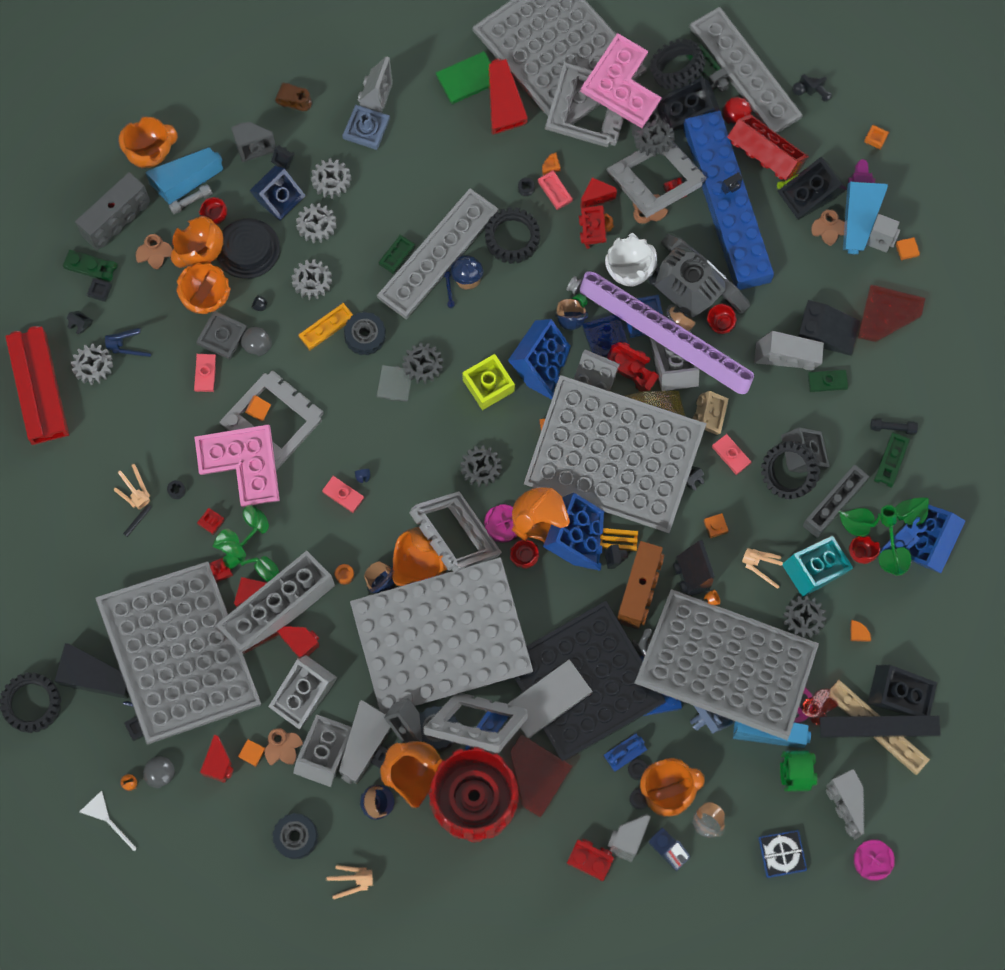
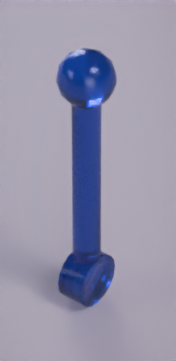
(450, 304)

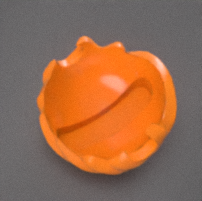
(203, 288)

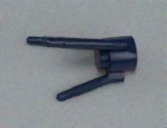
(115, 341)

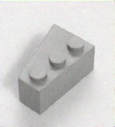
(788, 351)

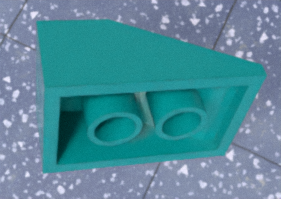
(817, 566)

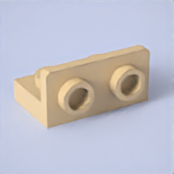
(711, 410)

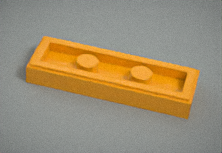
(325, 326)

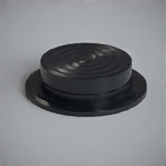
(248, 248)

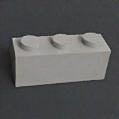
(627, 839)

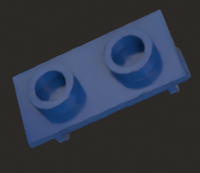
(625, 752)

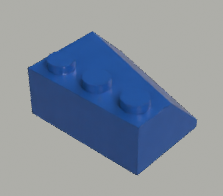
(541, 356)
(581, 538)
(938, 539)

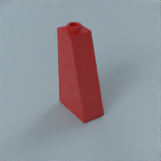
(505, 102)

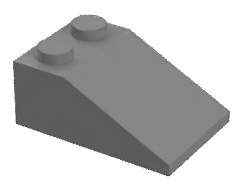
(376, 86)
(672, 369)
(302, 691)
(322, 750)

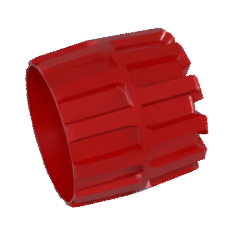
(468, 773)

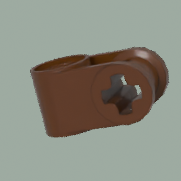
(293, 97)

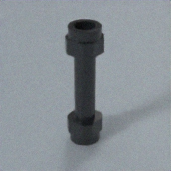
(910, 427)

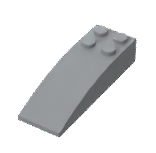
(277, 602)

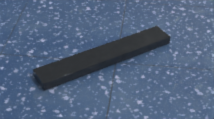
(879, 726)

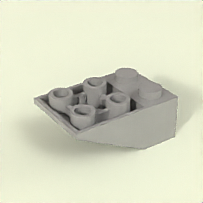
(848, 796)

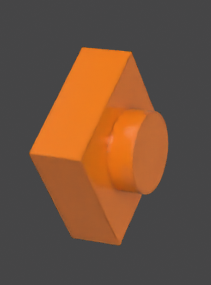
(716, 525)

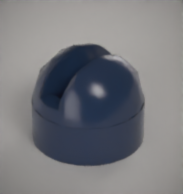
(364, 473)

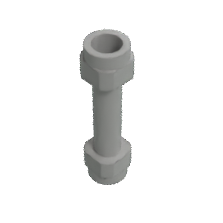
(204, 191)

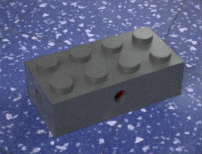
(113, 211)

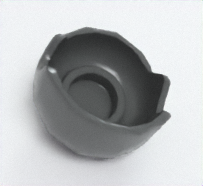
(256, 341)
(158, 772)

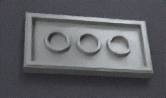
(551, 697)

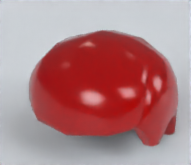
(735, 109)
(214, 209)
(721, 318)
(864, 549)
(524, 554)

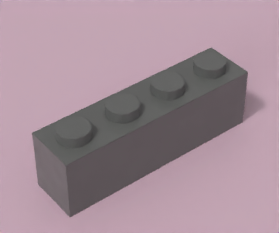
(835, 501)

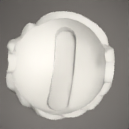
(631, 260)

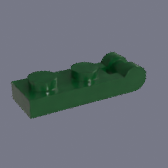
(89, 265)
(892, 459)

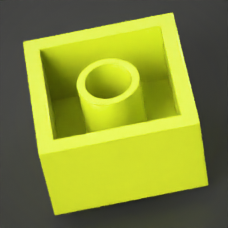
(488, 382)

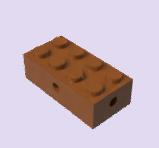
(641, 580)

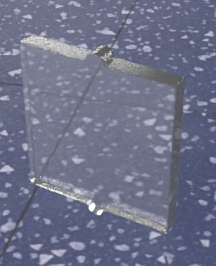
(394, 384)

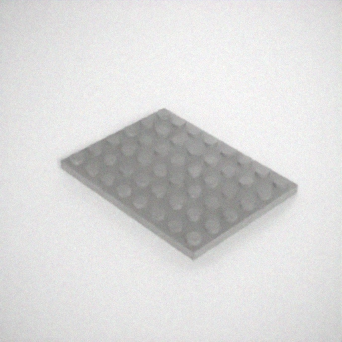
(541, 38)
(615, 453)
(442, 635)
(174, 655)
(728, 664)

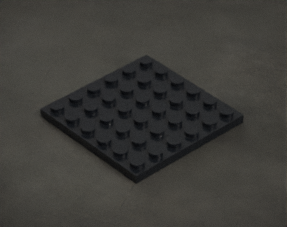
(608, 666)

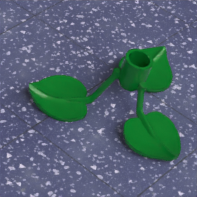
(860, 520)
(235, 555)

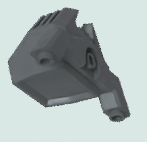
(693, 281)

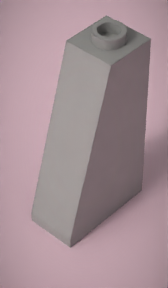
(365, 739)

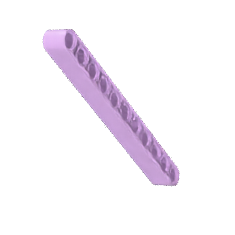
(667, 333)

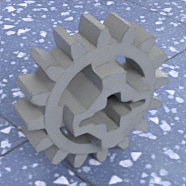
(330, 180)
(307, 225)
(314, 272)
(100, 361)

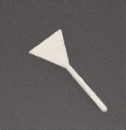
(97, 809)

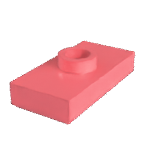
(555, 190)
(205, 373)
(731, 454)
(343, 494)

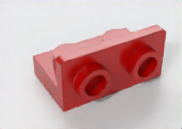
(593, 225)
(628, 358)
(590, 860)

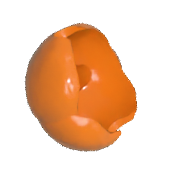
(147, 141)
(197, 243)
(670, 786)

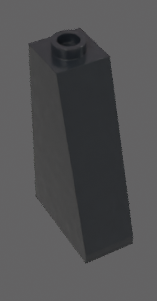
(89, 674)

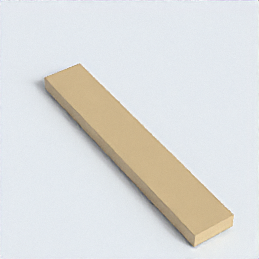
(897, 746)

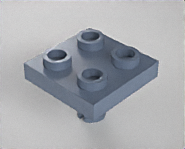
(366, 127)
(713, 721)

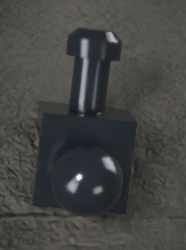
(811, 86)

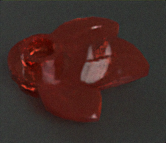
(820, 705)

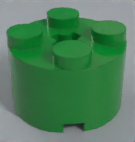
(798, 771)

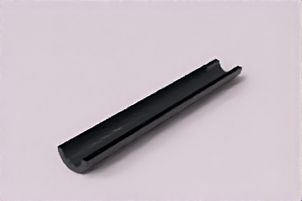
(142, 514)

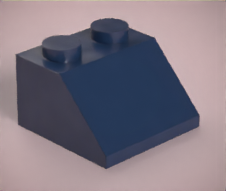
(277, 192)

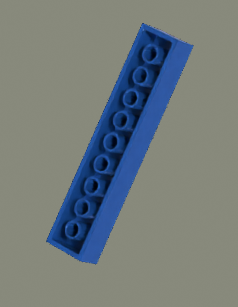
(730, 211)

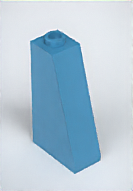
(184, 174)
(861, 212)
(798, 736)

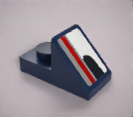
(669, 849)

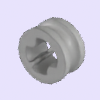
(574, 285)

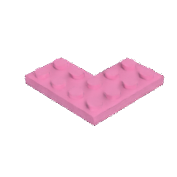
(612, 83)
(248, 453)

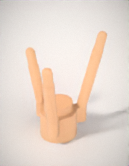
(139, 498)
(753, 557)
(362, 878)

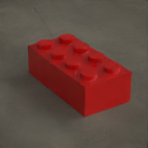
(767, 147)

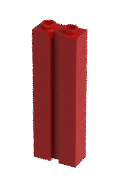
(37, 385)

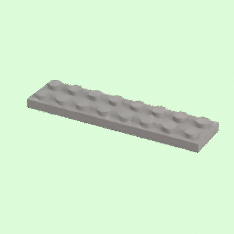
(745, 70)
(437, 254)

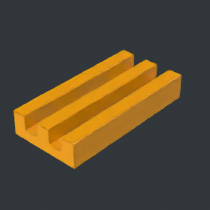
(620, 539)

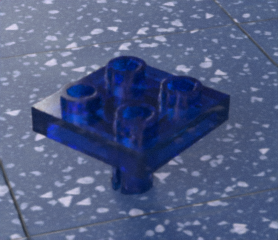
(603, 334)

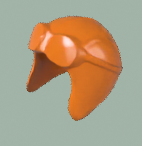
(537, 511)
(415, 558)
(410, 770)

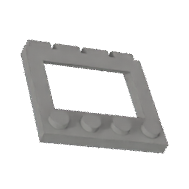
(560, 108)
(640, 194)
(285, 392)
(467, 519)
(475, 737)

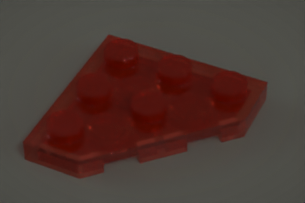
(888, 312)
(537, 774)

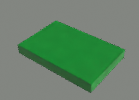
(465, 78)

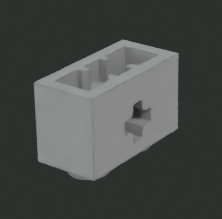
(883, 233)

